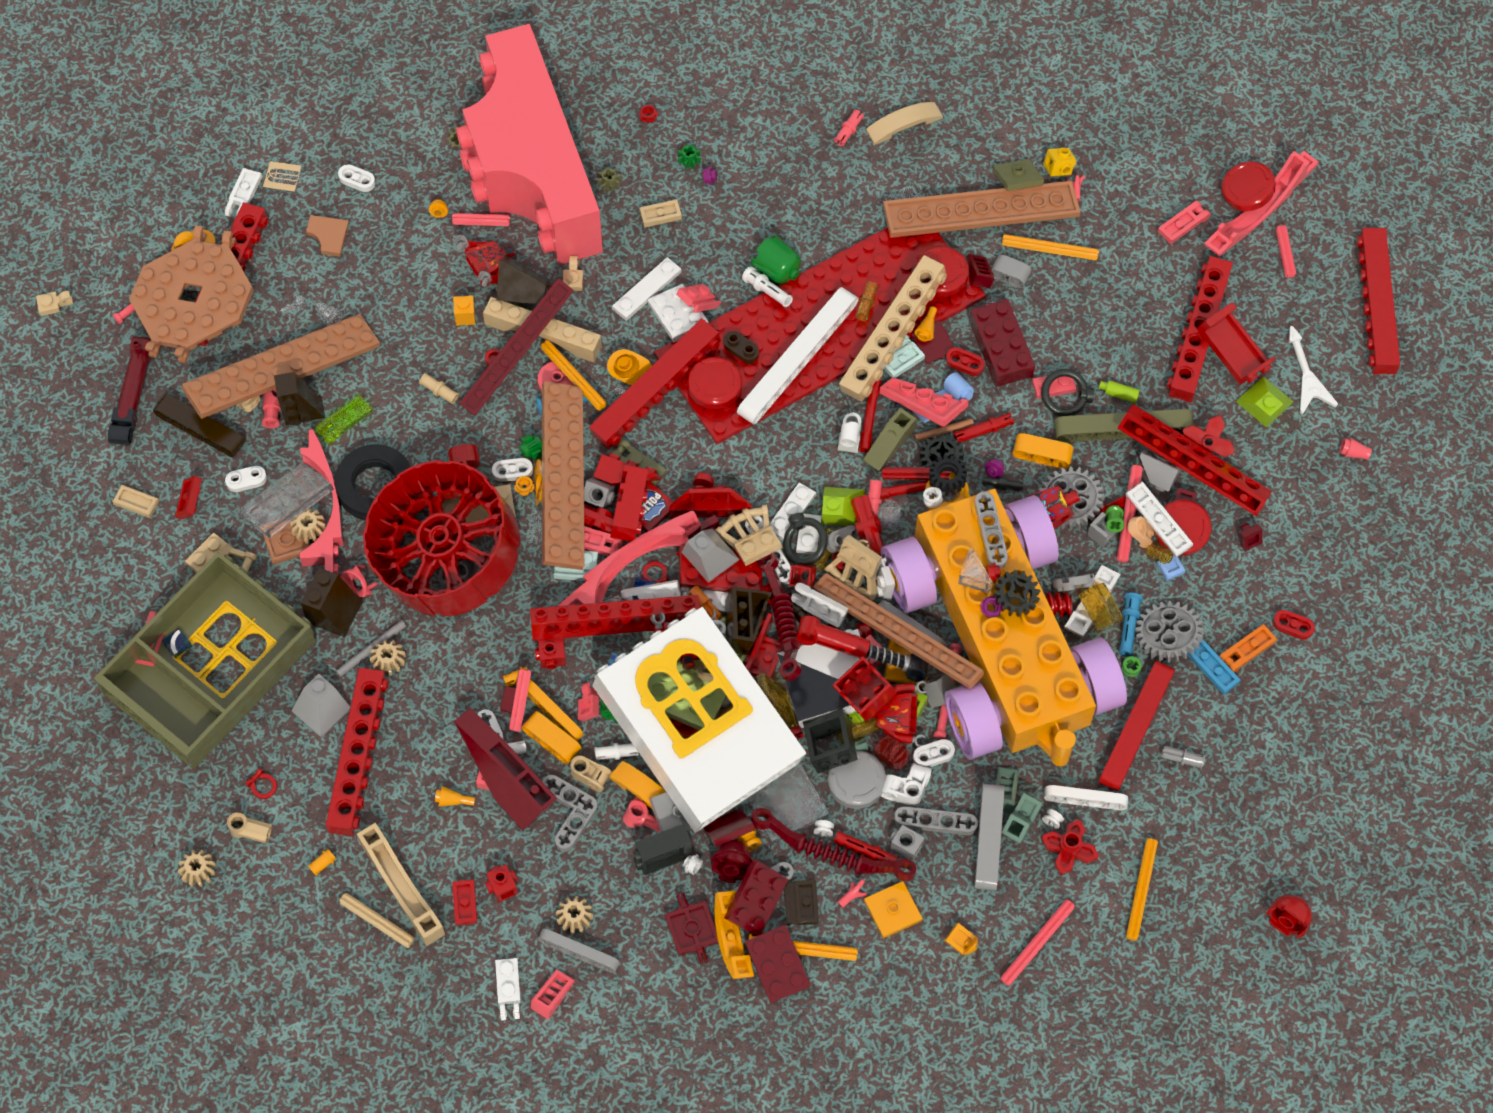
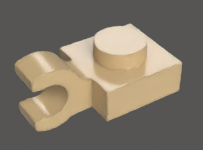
(573, 276)
(51, 302)

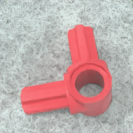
(638, 807)

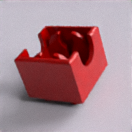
(864, 688)

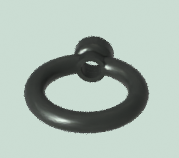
(1086, 393)
(798, 522)

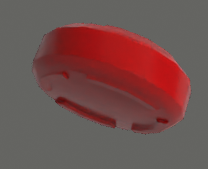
(1248, 186)
(955, 266)
(714, 382)
(1193, 522)

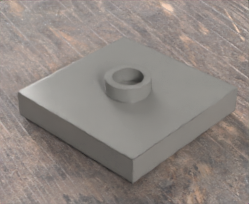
(667, 813)

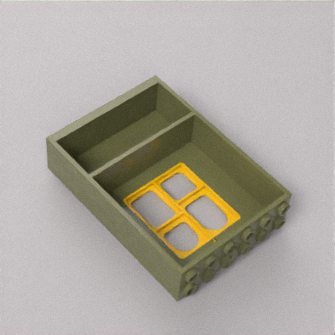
(180, 703)

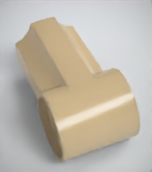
(251, 828)

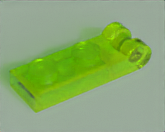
(343, 419)

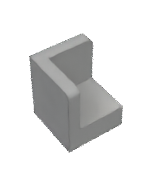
(1099, 532)
(936, 689)

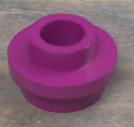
(709, 175)
(994, 468)
(990, 600)

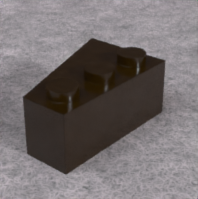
(297, 400)
(743, 617)

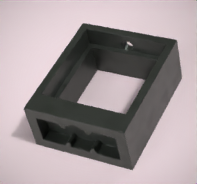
(825, 726)
(662, 849)

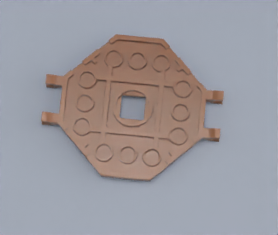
(187, 323)

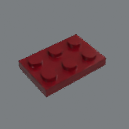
(756, 898)
(777, 964)

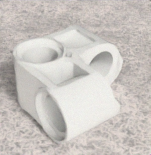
(850, 433)
(896, 787)

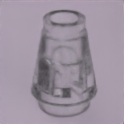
(329, 313)

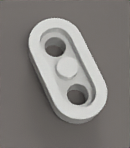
(357, 178)
(512, 469)
(245, 479)
(932, 753)

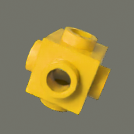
(1059, 161)

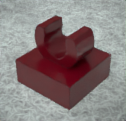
(1250, 536)

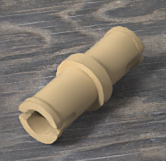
(439, 388)

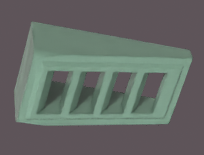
(1009, 801)

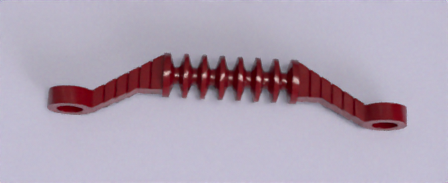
(784, 619)
(799, 842)

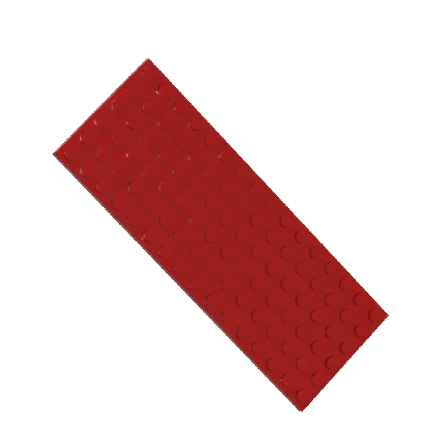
(776, 327)

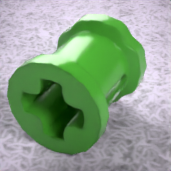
(1115, 522)

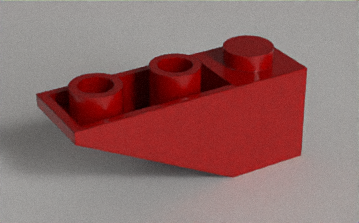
(611, 470)

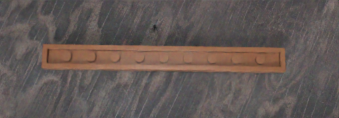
(900, 632)

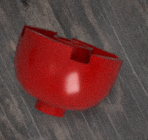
(1290, 915)

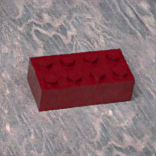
(1001, 343)

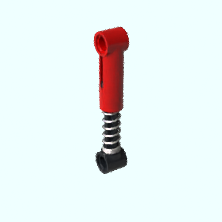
(813, 632)

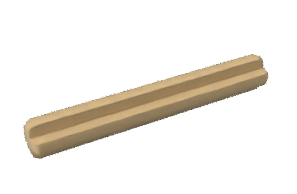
(376, 920)

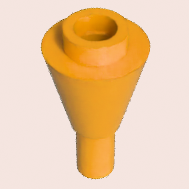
(925, 330)
(448, 797)

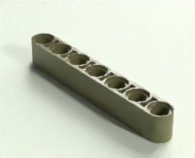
(1105, 425)

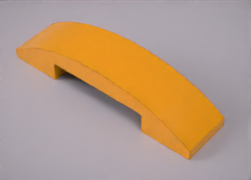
(636, 782)
(730, 940)

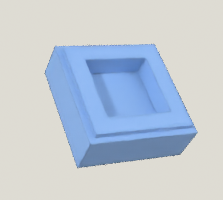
(1171, 569)

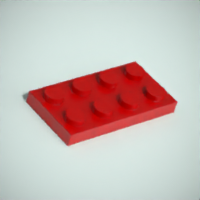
(736, 576)

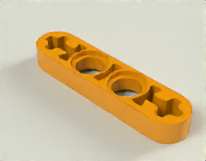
(548, 707)

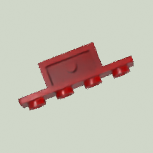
(764, 652)

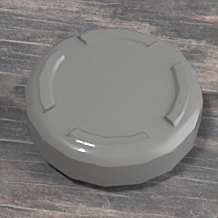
(857, 783)

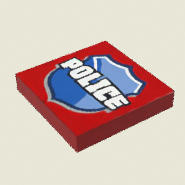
(655, 507)

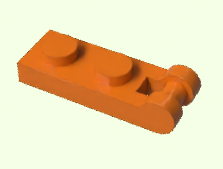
(1248, 648)

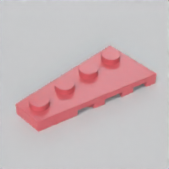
(924, 401)

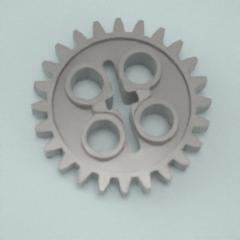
(1072, 481)
(1169, 631)

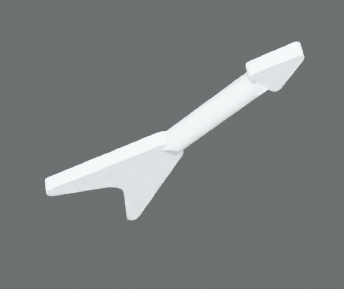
(1310, 385)

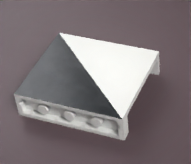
(813, 689)

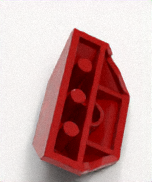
(709, 501)

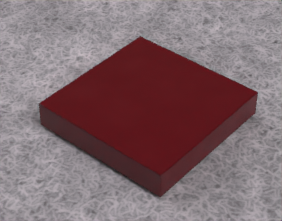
(728, 827)

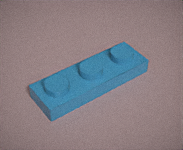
(1214, 668)

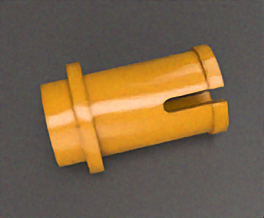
(511, 678)
(322, 862)

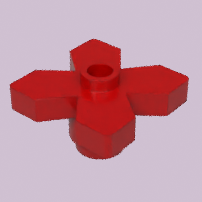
(1213, 430)
(1069, 847)

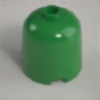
(777, 260)

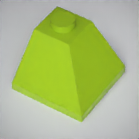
(1264, 401)
(837, 506)

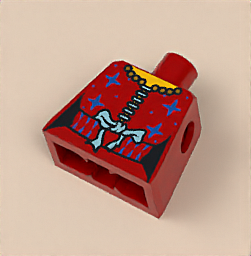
(1058, 504)

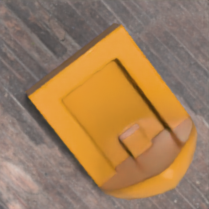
(962, 940)

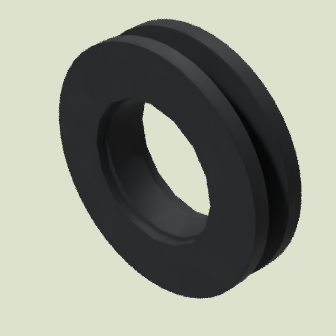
(354, 464)

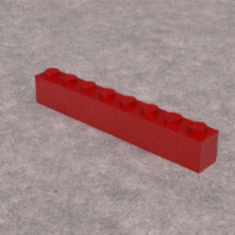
(1379, 301)
(654, 384)

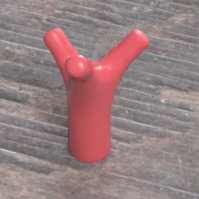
(1077, 185)
(852, 893)

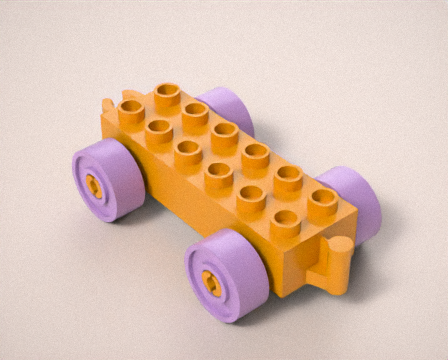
(1031, 676)

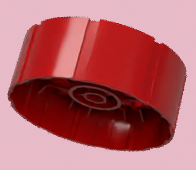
(408, 496)

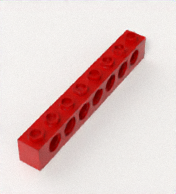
(247, 216)
(1185, 388)
(1194, 460)
(607, 617)
(366, 681)

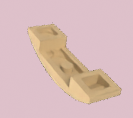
(903, 119)

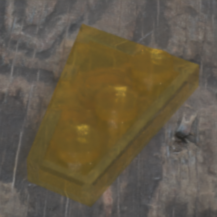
(778, 697)

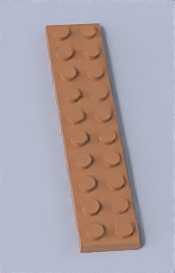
(980, 209)
(303, 356)
(562, 476)

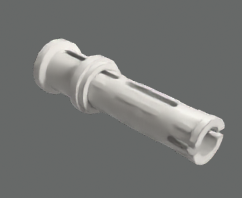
(761, 283)

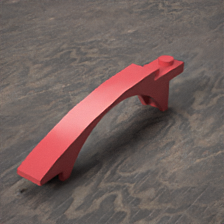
(1289, 177)
(326, 547)
(600, 577)

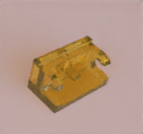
(1101, 606)

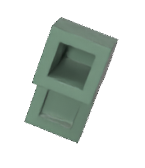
(1022, 817)

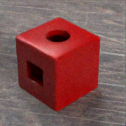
(797, 571)

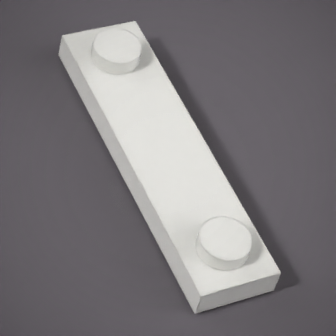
(646, 288)
(1159, 519)

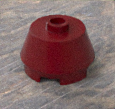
(731, 861)

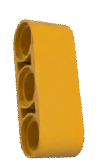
(1043, 451)
(551, 737)

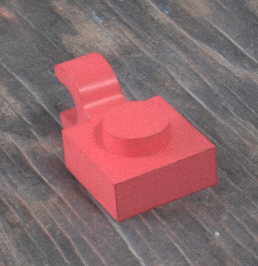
(589, 705)

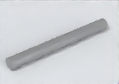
(367, 651)

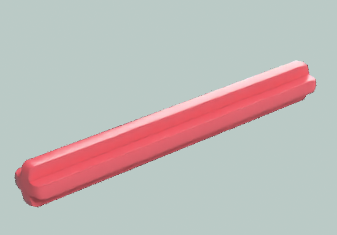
(1129, 512)
(1037, 942)

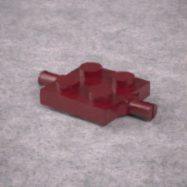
(691, 928)

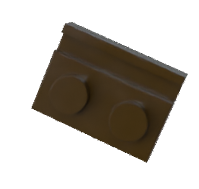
(801, 902)

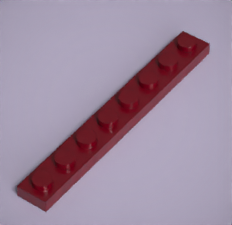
(516, 347)

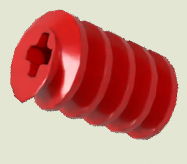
(1060, 603)

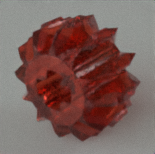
(891, 752)

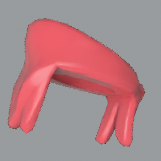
(354, 573)

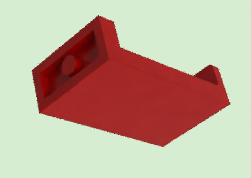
(1234, 345)

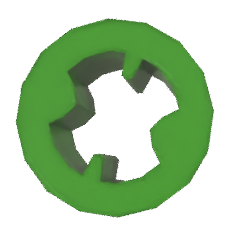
(1134, 661)

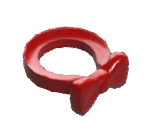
(664, 576)
(260, 774)

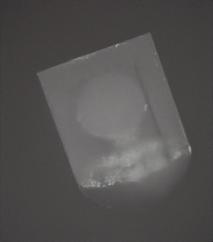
(890, 513)

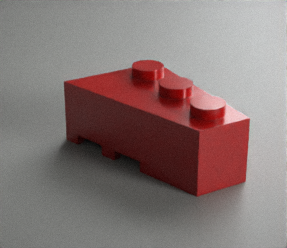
(629, 504)

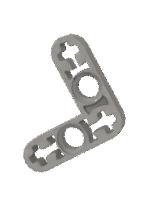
(577, 811)

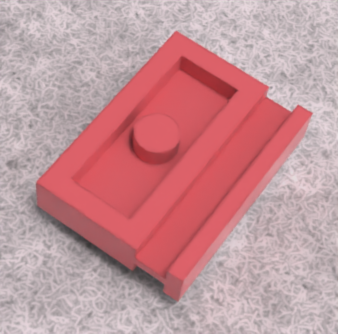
(698, 297)

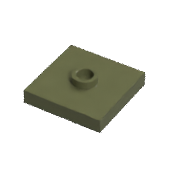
(1018, 175)

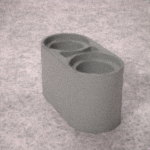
(1011, 271)

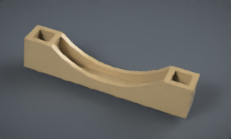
(572, 338)
(400, 885)

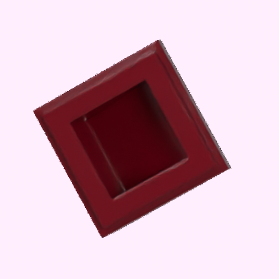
(508, 698)

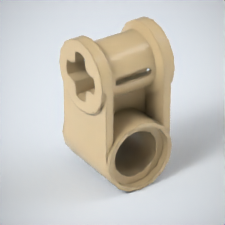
(594, 774)

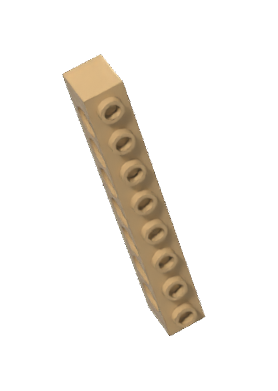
(926, 269)

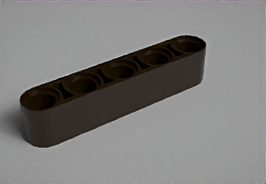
(204, 429)

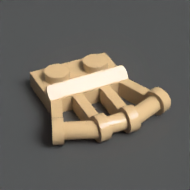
(755, 545)
(211, 547)
(861, 559)

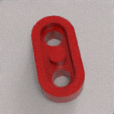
(966, 360)
(1293, 625)

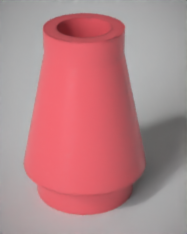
(1354, 449)

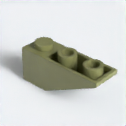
(890, 439)

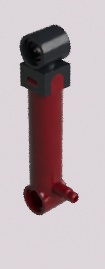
(124, 416)

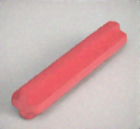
(480, 219)
(1285, 251)
(519, 700)

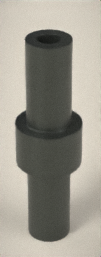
(1002, 483)

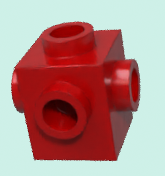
(551, 653)
(501, 882)

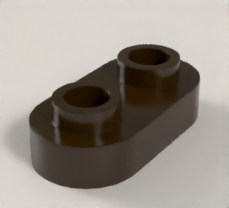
(739, 347)

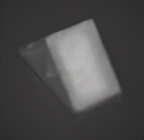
(974, 574)

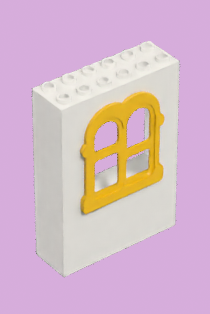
(727, 756)

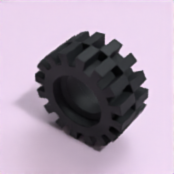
(948, 465)

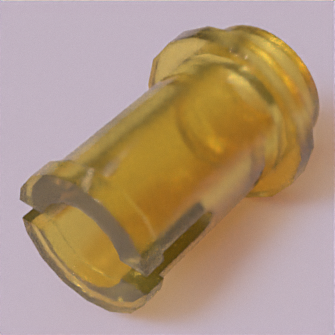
(1163, 555)

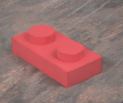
(1060, 386)

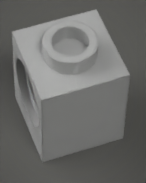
(591, 496)
(909, 851)

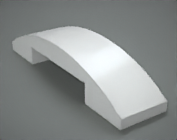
(1080, 621)

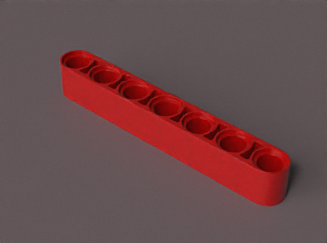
(1136, 726)

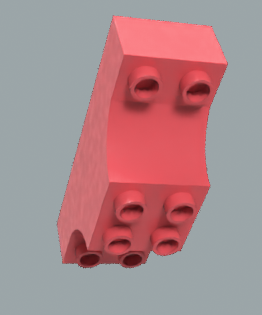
(524, 151)

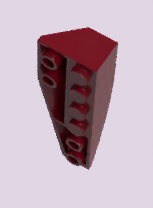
(504, 772)

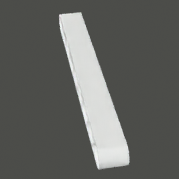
(797, 355)

